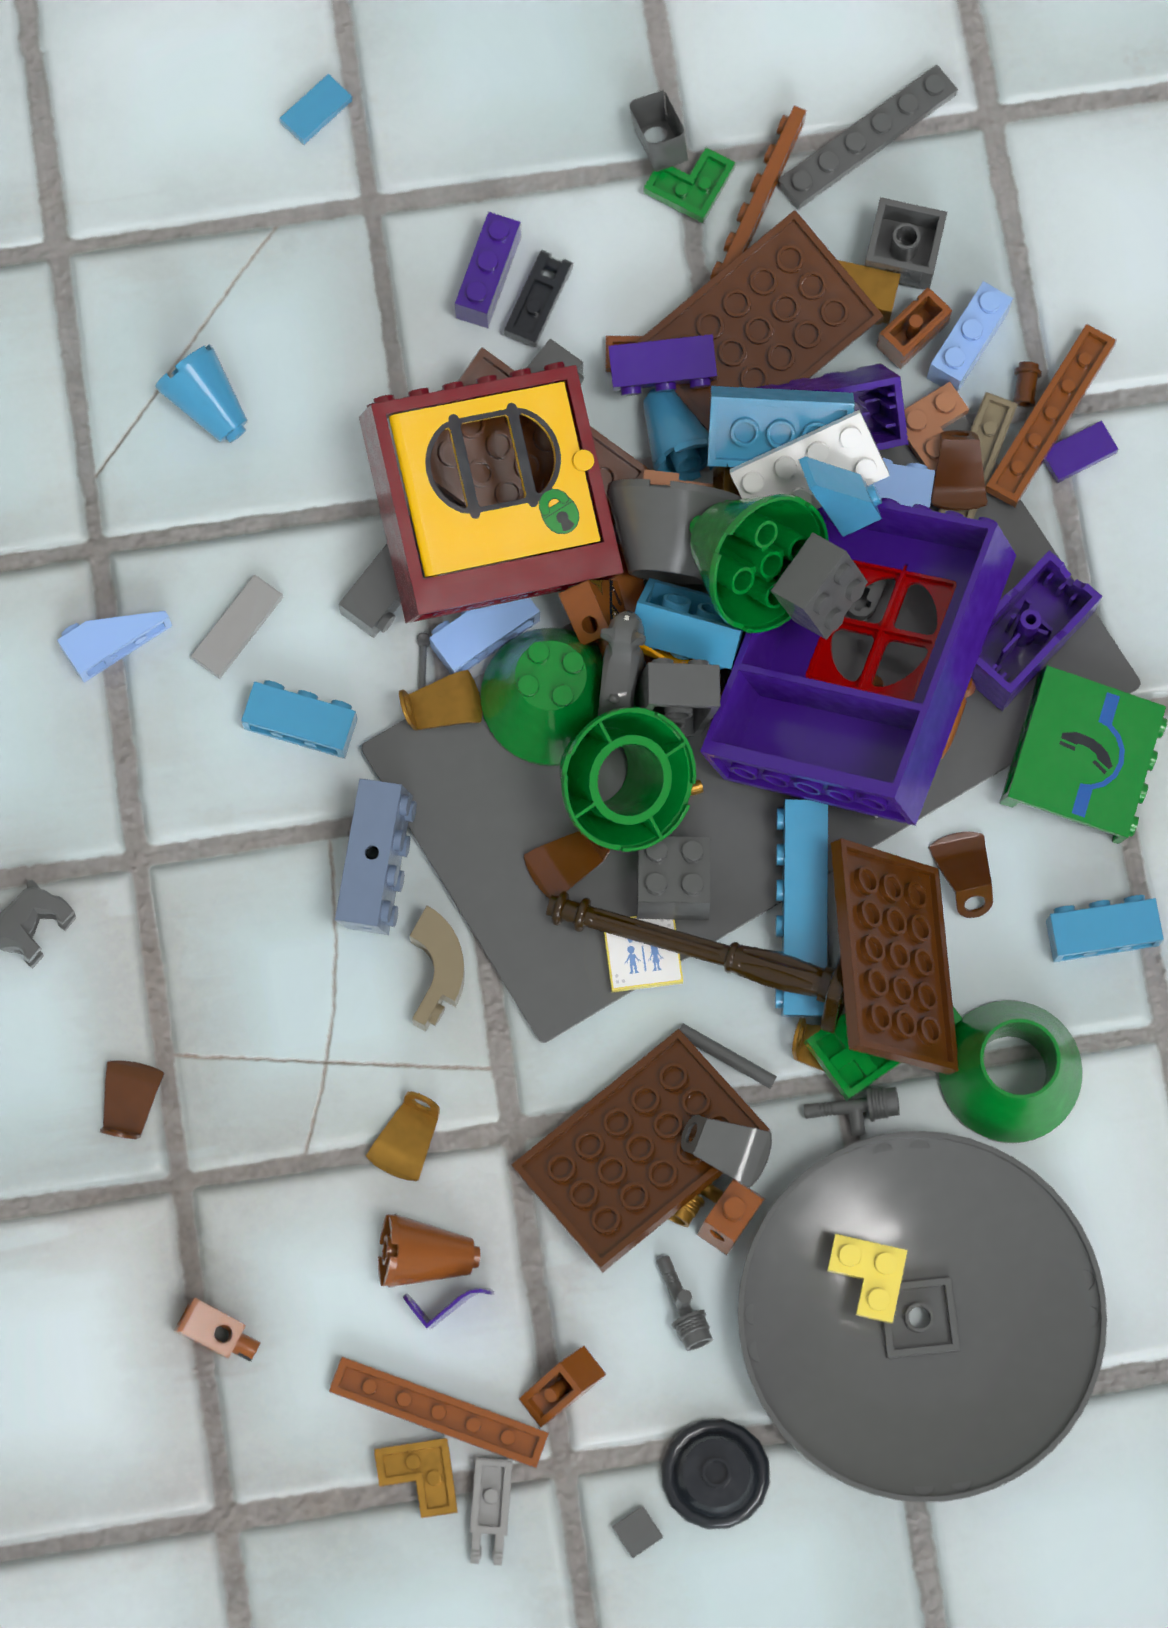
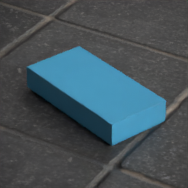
(316, 109)

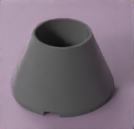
(656, 524)

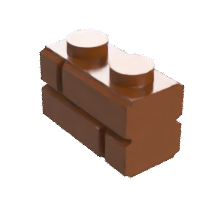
(914, 328)

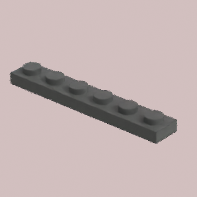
(867, 137)

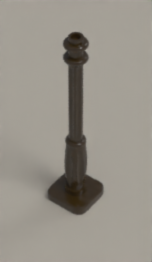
(752, 963)

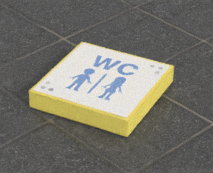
(640, 965)

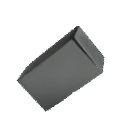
(649, 113)

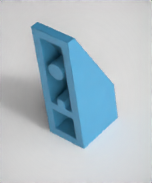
(842, 495)

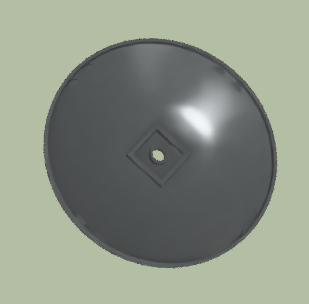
(1007, 1304)

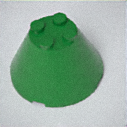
(745, 551)
(541, 693)

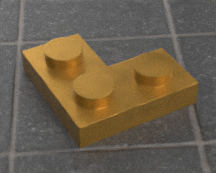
(427, 1465)

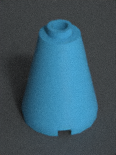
(205, 394)
(675, 436)

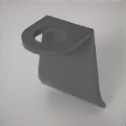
(729, 1147)

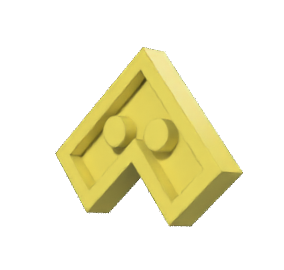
(879, 1268)

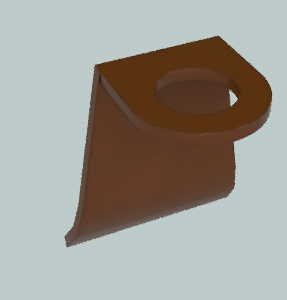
(959, 473)
(563, 862)
(966, 868)
(129, 1097)

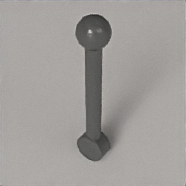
(423, 641)

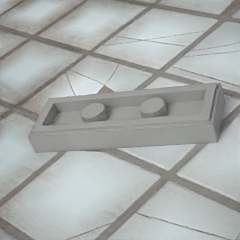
(237, 626)

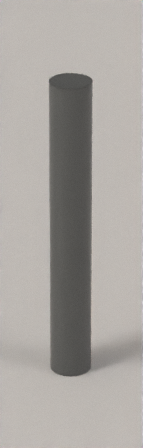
(728, 1056)

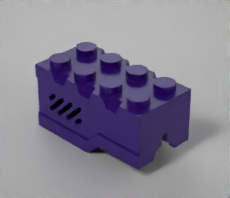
(876, 395)
(1031, 628)

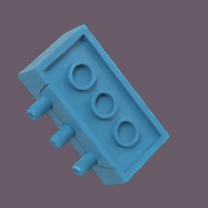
(761, 419)

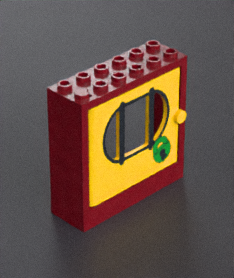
(455, 538)

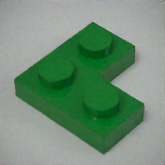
(695, 192)

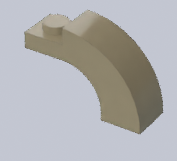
(442, 946)

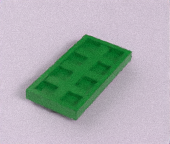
(847, 1068)

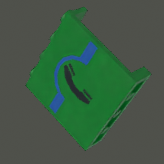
(1085, 752)

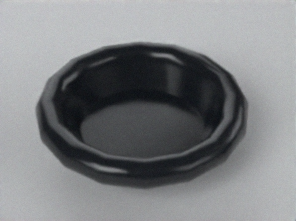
(715, 1474)

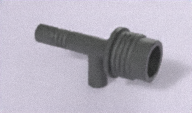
(879, 1103)
(691, 1325)

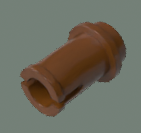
(1026, 383)

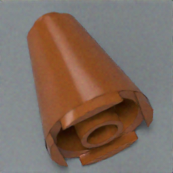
(422, 1253)

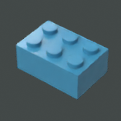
(686, 624)

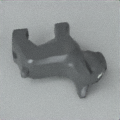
(621, 661)
(22, 917)

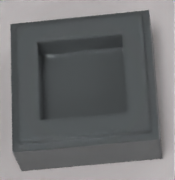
(637, 1532)

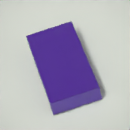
(1080, 451)

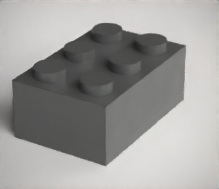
(680, 692)

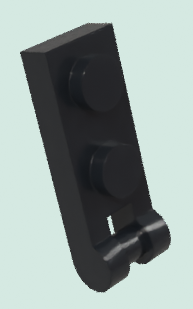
(538, 299)

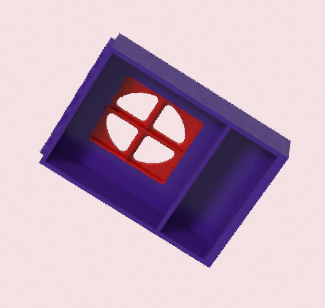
(852, 745)

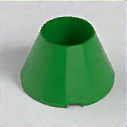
(655, 785)
(1000, 1114)

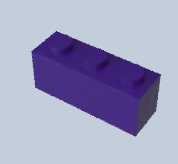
(488, 270)
(663, 364)

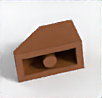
(562, 1386)

